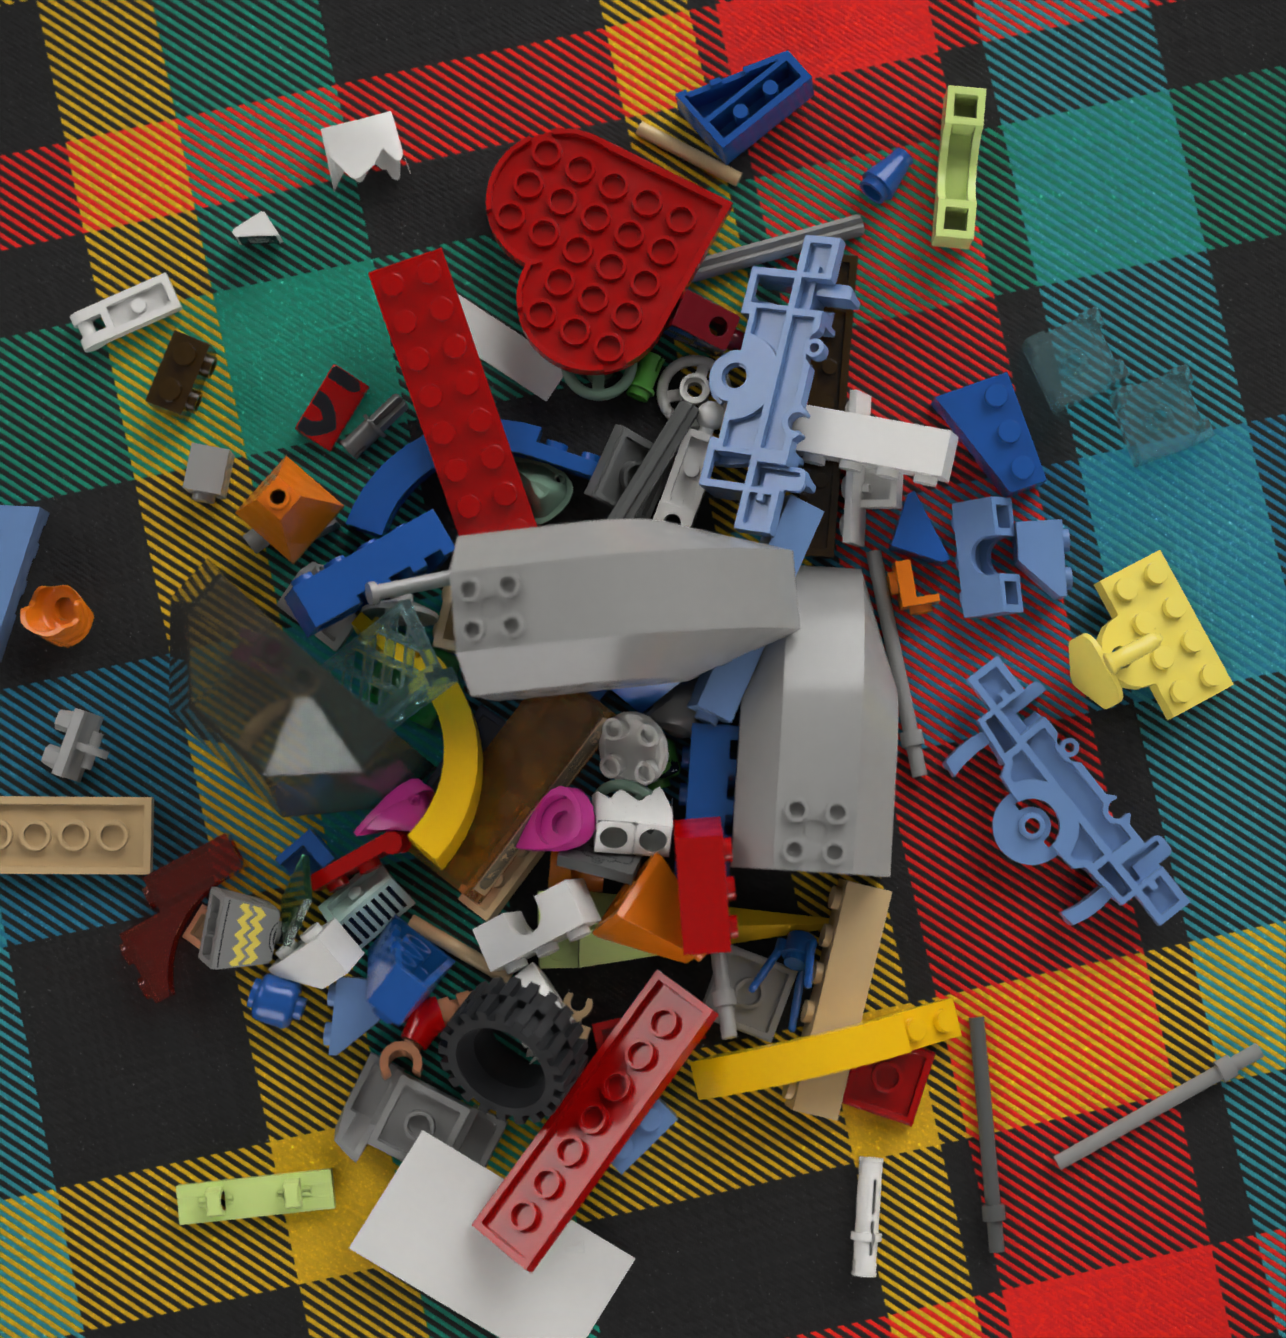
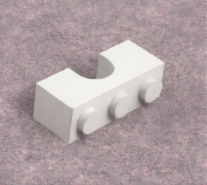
(564, 913)

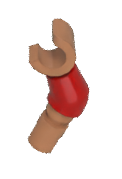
(420, 1032)

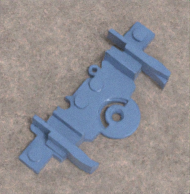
(1086, 831)

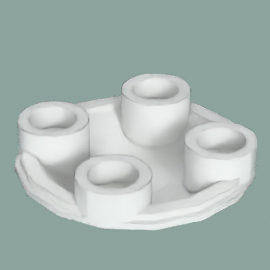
(633, 748)

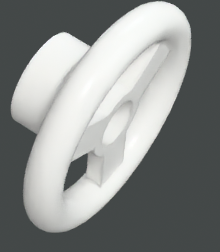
(698, 379)

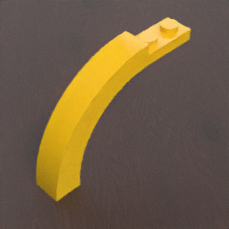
(460, 785)
(826, 1051)

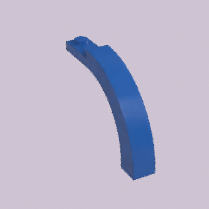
(413, 465)

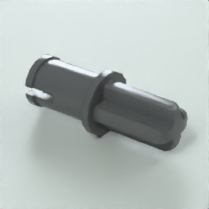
(374, 426)

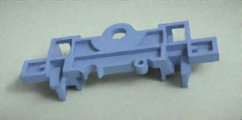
(777, 384)

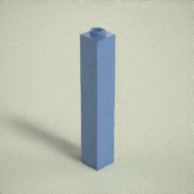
(722, 688)

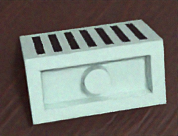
(367, 904)

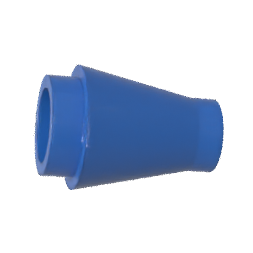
(884, 178)

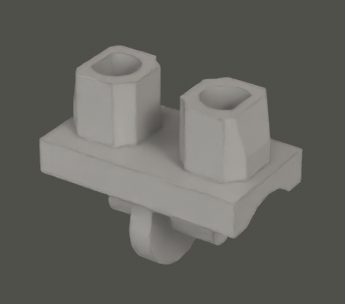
(79, 744)

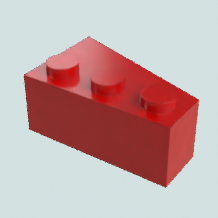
(704, 886)

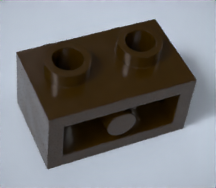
(182, 376)

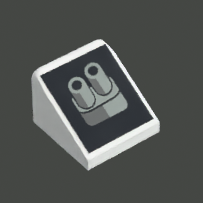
(257, 231)

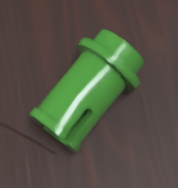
(645, 377)

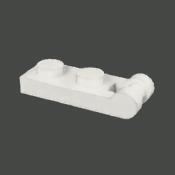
(126, 312)

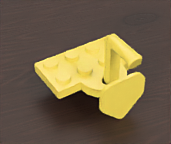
(1153, 640)

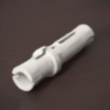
(867, 1217)

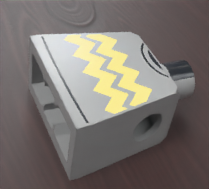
(239, 930)

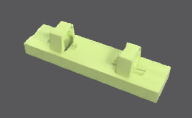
(256, 1196)

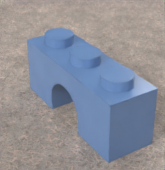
(977, 529)

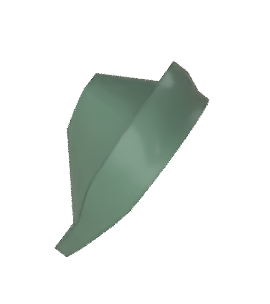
(543, 491)

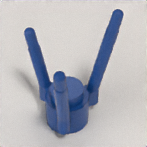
(798, 955)

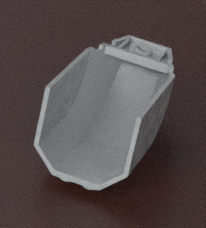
(612, 605)
(819, 739)

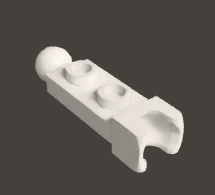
(682, 493)

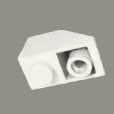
(319, 957)

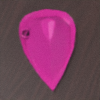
(399, 809)
(559, 822)

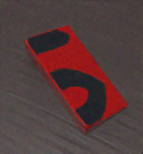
(331, 408)

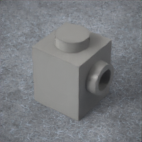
(208, 472)

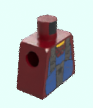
(692, 322)

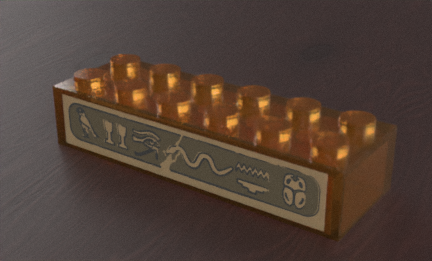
(533, 752)

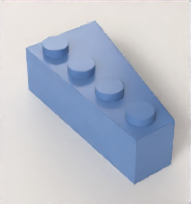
(18, 546)

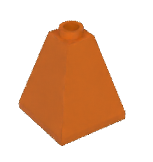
(296, 521)
(647, 913)

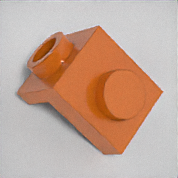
(902, 583)

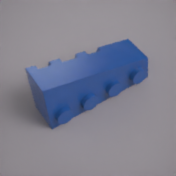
(339, 589)
(710, 775)
(403, 971)

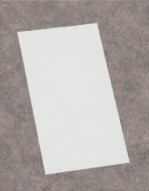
(428, 1240)

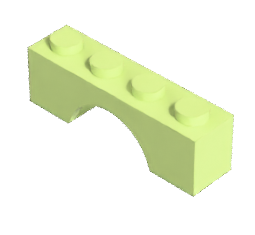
(957, 167)

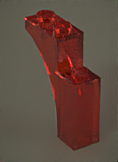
(177, 893)

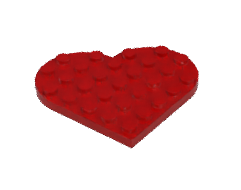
(600, 245)

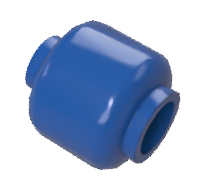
(276, 1001)

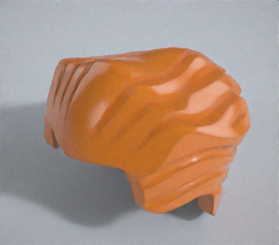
(57, 615)

